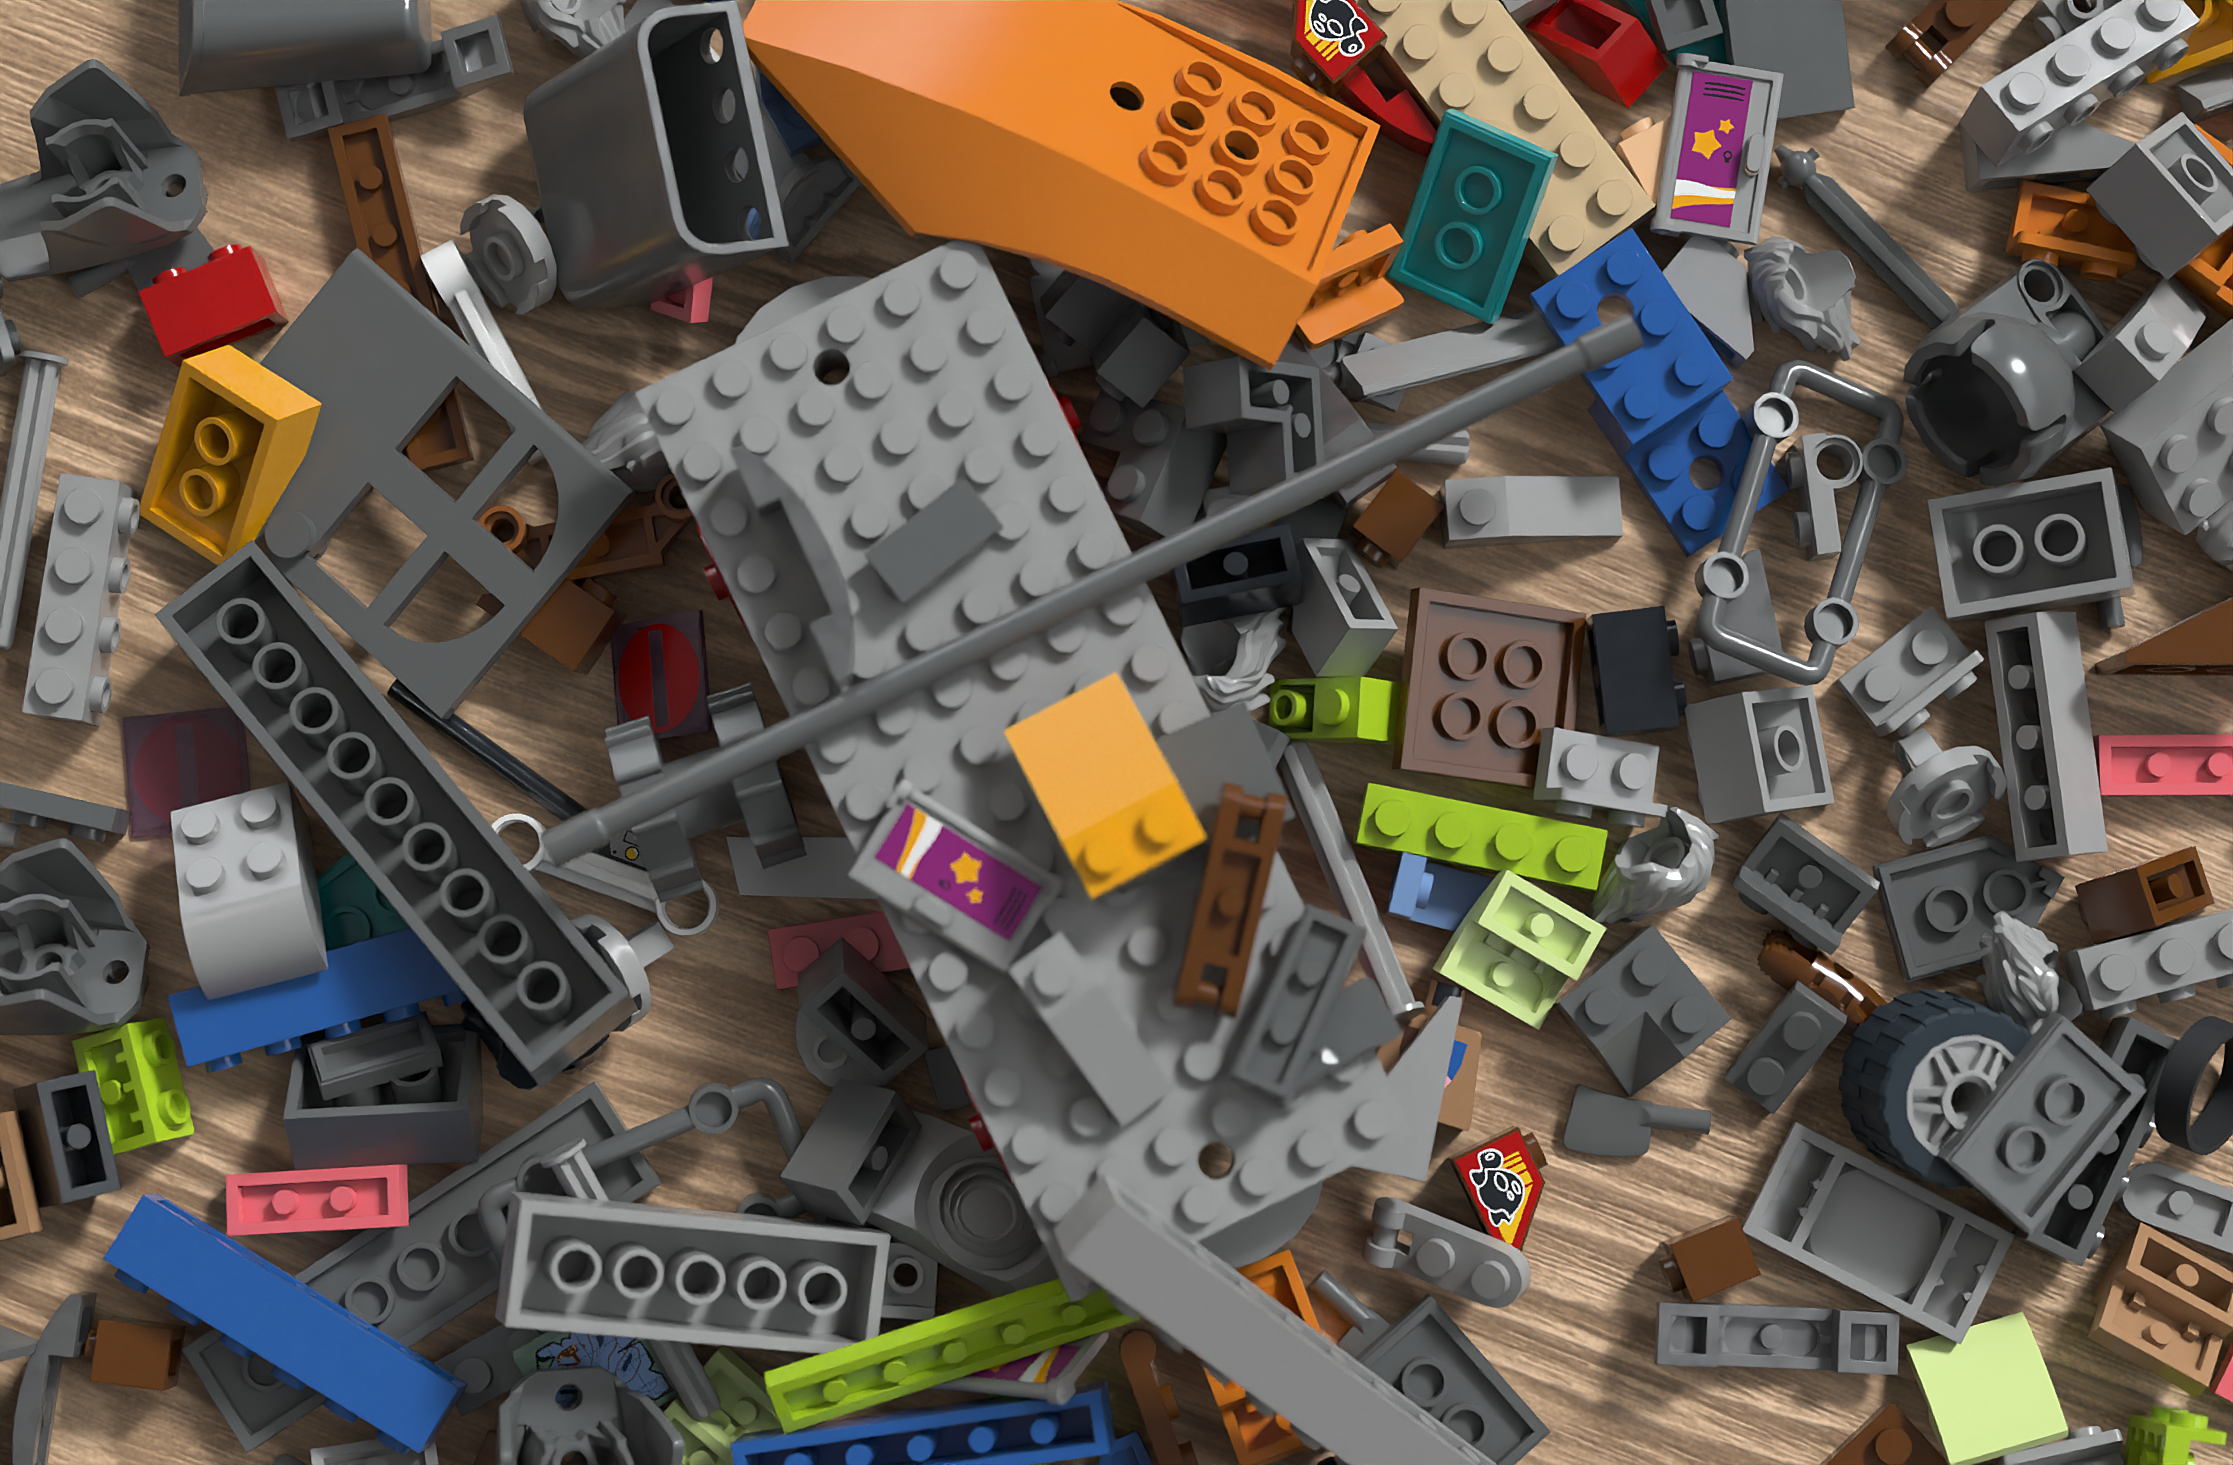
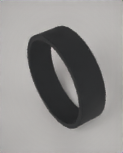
(2180, 1082)

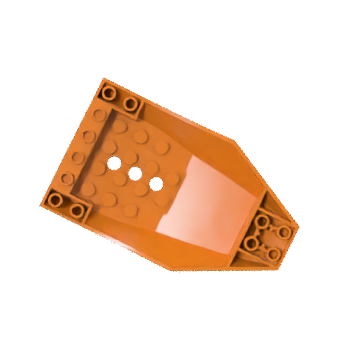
(1007, 138)

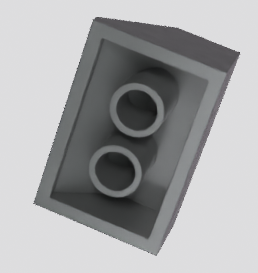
(399, 1122)

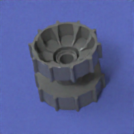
(756, 797)

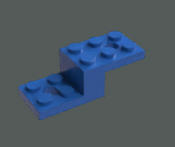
(1663, 399)

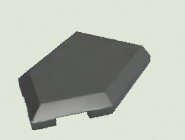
(1947, 901)

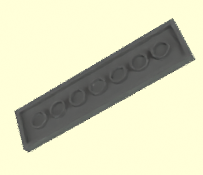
(416, 1274)

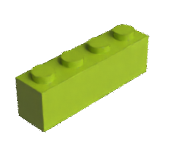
(1480, 837)

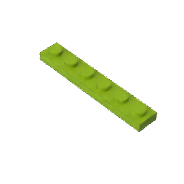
(936, 1352)

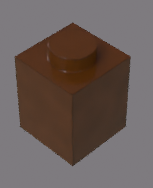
(1394, 521)
(1708, 1259)
(135, 1353)

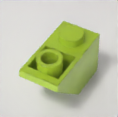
(1335, 710)

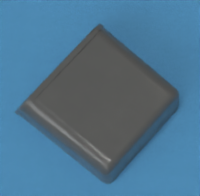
(298, 42)
(644, 161)

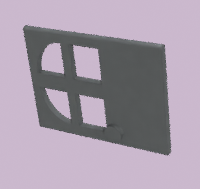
(380, 375)

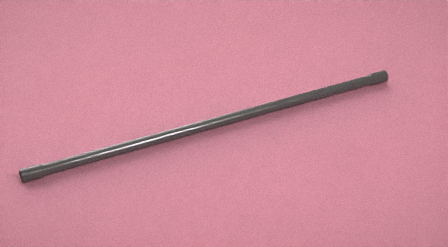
(600, 825)

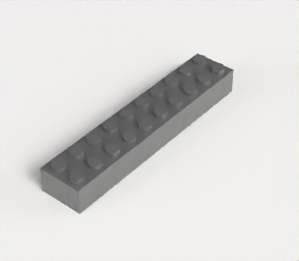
(398, 813)

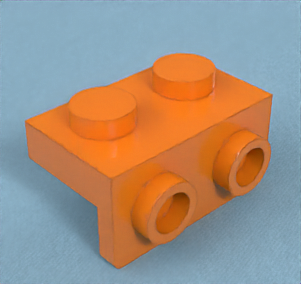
(2068, 231)
(1352, 288)

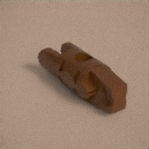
(1790, 962)

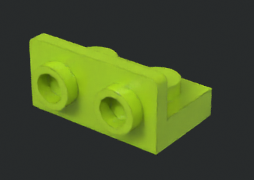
(137, 1083)
(2166, 1436)

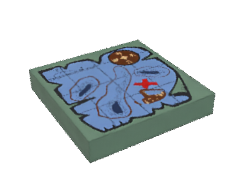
(626, 1357)

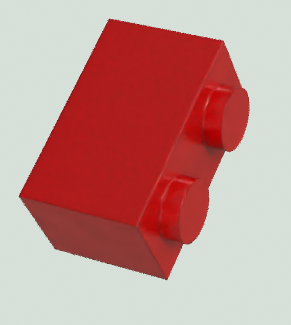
(213, 303)

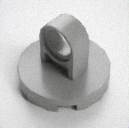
(510, 252)
(1942, 789)
(626, 957)

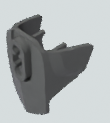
(103, 180)
(60, 944)
(602, 1423)

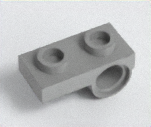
(1817, 521)

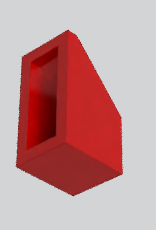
(1600, 47)

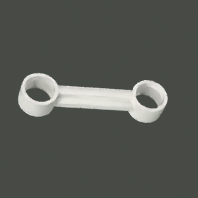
(474, 318)
(610, 879)

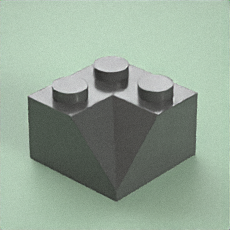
(1641, 1010)

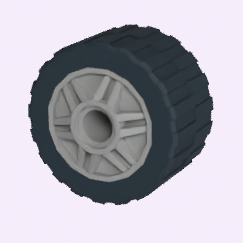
(1921, 1073)

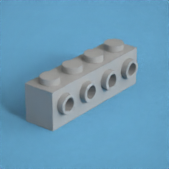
(2076, 75)
(81, 600)
(2046, 736)
(2153, 962)

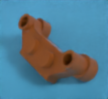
(628, 545)

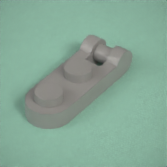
(2180, 1204)
(1446, 1254)

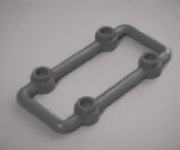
(1727, 576)
(710, 1110)

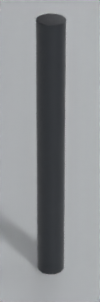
(491, 755)

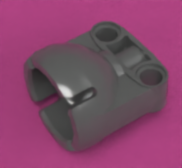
(2000, 379)

